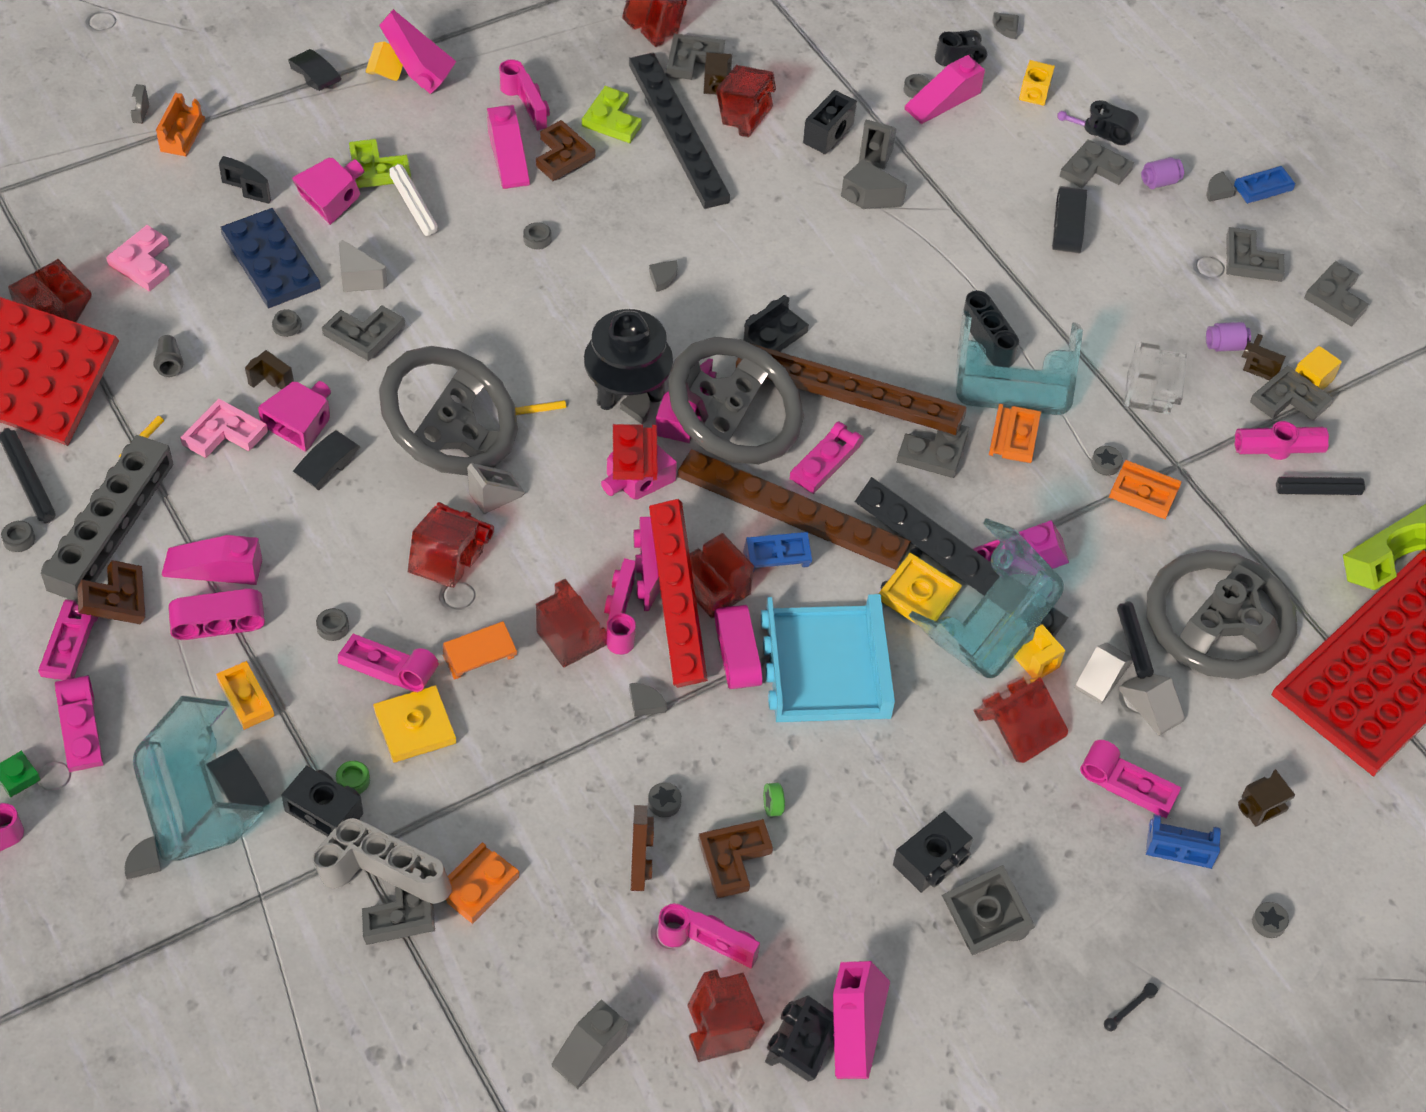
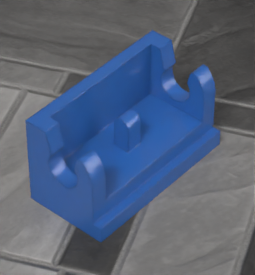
(778, 550)
(1182, 844)

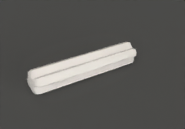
(413, 200)

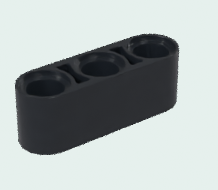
(1069, 219)
(991, 329)

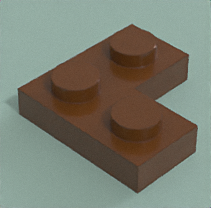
(567, 151)
(119, 599)
(642, 837)
(727, 849)

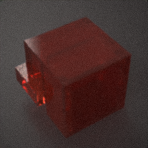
(655, 18)
(745, 98)
(443, 547)
(720, 574)
(568, 625)
(723, 1016)

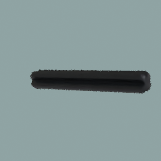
(26, 475)

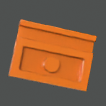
(1015, 433)
(1145, 489)
(479, 882)

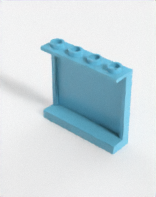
(828, 662)

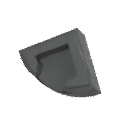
(1006, 24)
(142, 104)
(1219, 187)
(663, 274)
(636, 406)
(646, 700)
(142, 859)

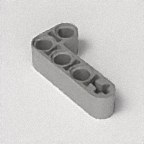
(365, 847)

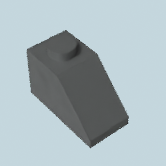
(877, 143)
(872, 187)
(590, 1044)

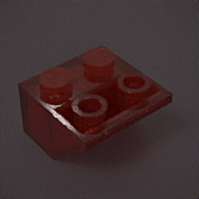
(52, 291)

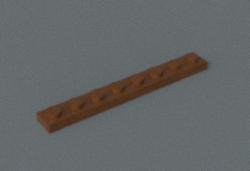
(871, 393)
(794, 509)

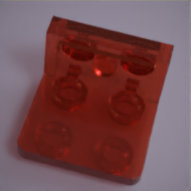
(1024, 717)

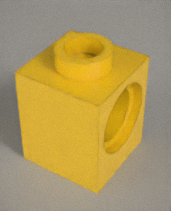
(1036, 82)

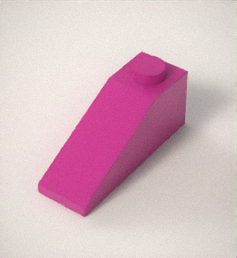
(418, 54)
(948, 89)
(507, 146)
(216, 559)

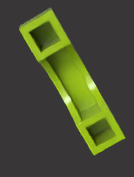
(1373, 561)

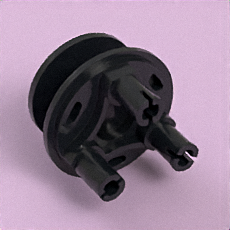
(628, 356)

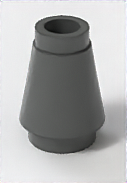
(168, 357)

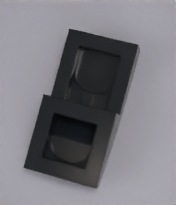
(316, 70)
(241, 175)
(327, 456)
(237, 780)

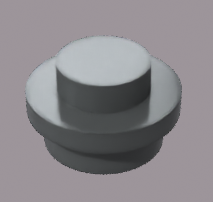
(286, 323)

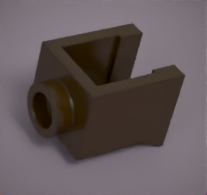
(716, 69)
(1265, 799)

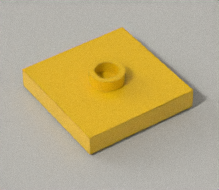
(919, 589)
(414, 724)

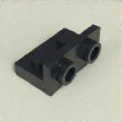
(775, 326)
(802, 1037)

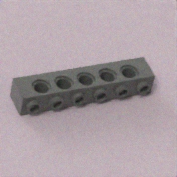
(107, 517)

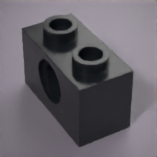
(829, 121)
(312, 786)
(939, 835)

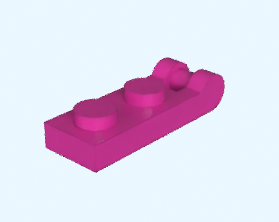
(826, 458)
(66, 643)

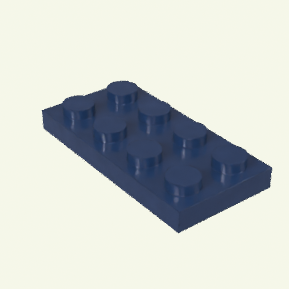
(270, 258)

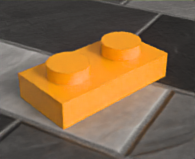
(245, 695)

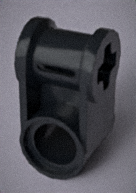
(957, 45)
(1113, 125)

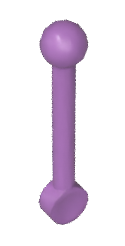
(1062, 115)

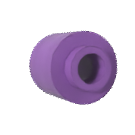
(1162, 172)
(1228, 336)

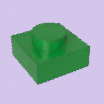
(17, 774)

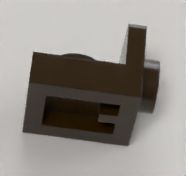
(1262, 361)
(271, 369)

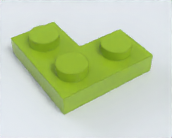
(607, 117)
(375, 168)

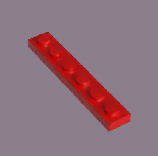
(678, 593)

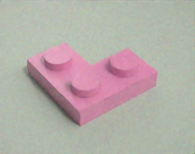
(137, 260)
(221, 423)

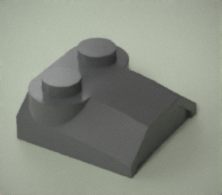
(988, 911)

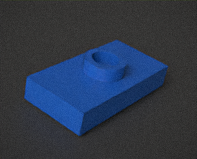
(1264, 184)

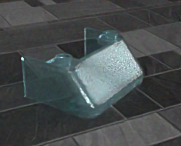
(989, 385)
(1006, 612)
(177, 786)

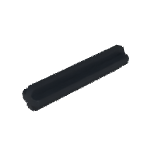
(1320, 485)
(1135, 640)

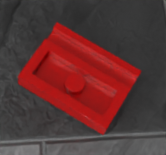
(634, 452)

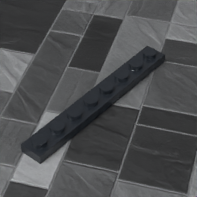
(679, 131)
(938, 542)

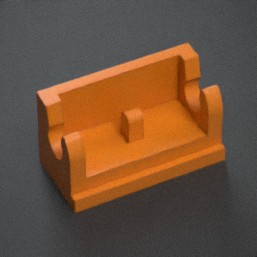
(179, 126)
(478, 649)

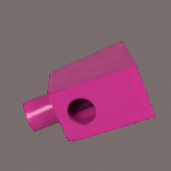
(329, 187)
(297, 413)
(639, 488)

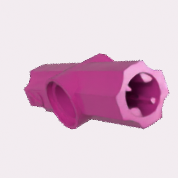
(1281, 440)

